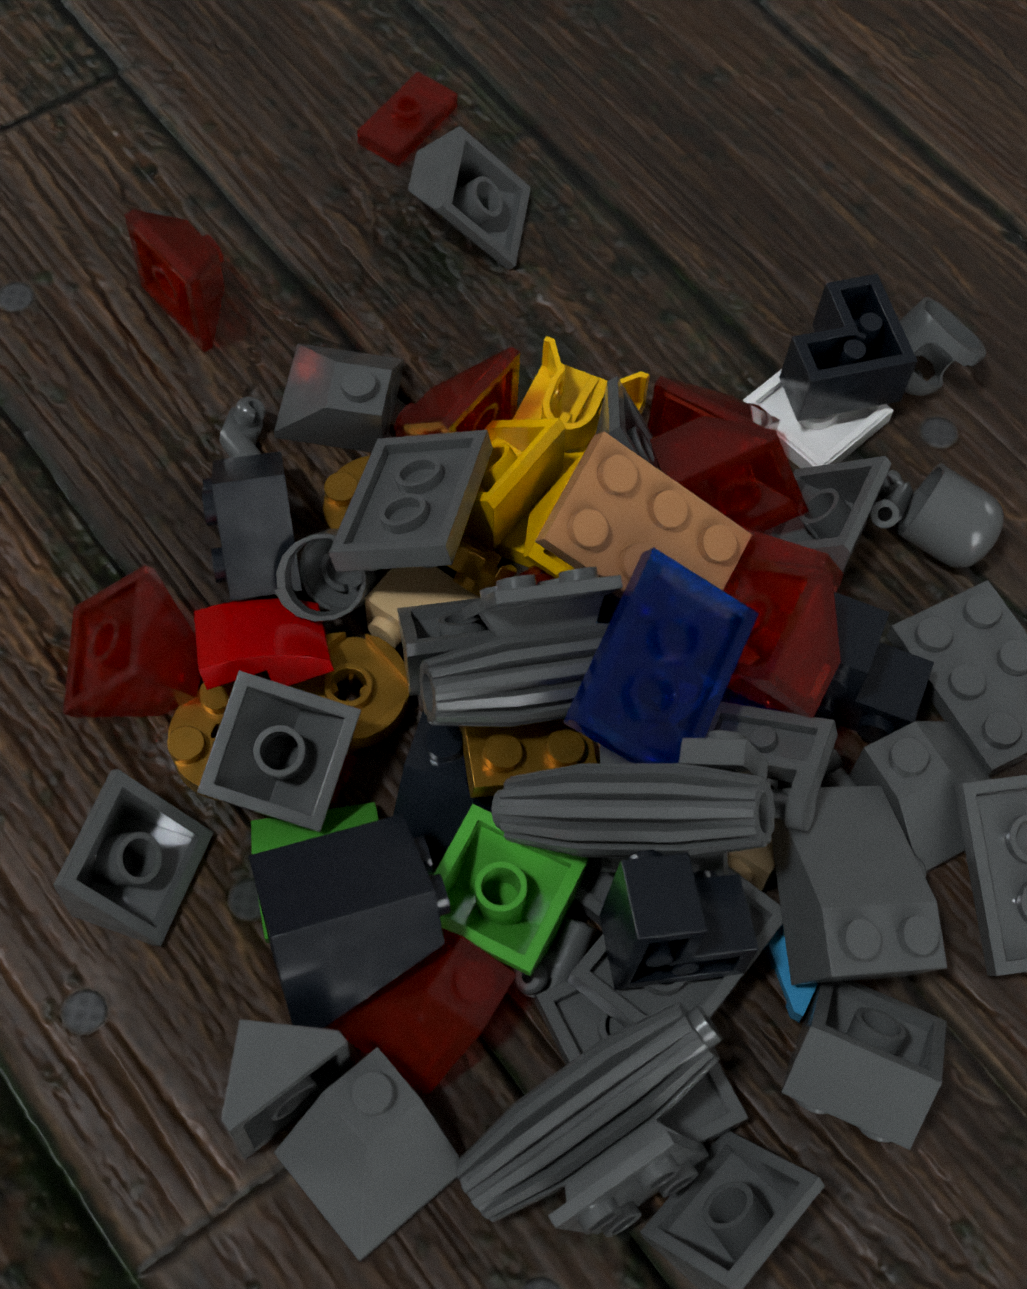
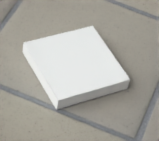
(822, 438)

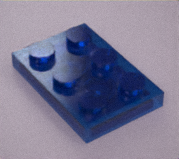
(661, 663)

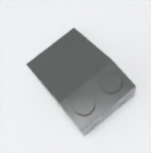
(854, 893)

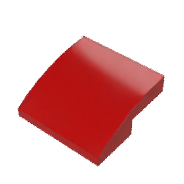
(259, 638)

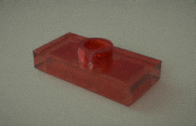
(407, 118)

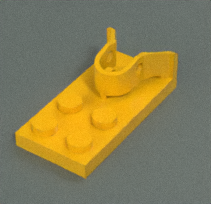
(577, 402)

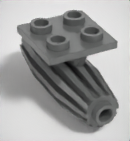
(534, 661)
(637, 807)
(599, 1128)

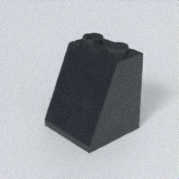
(348, 914)

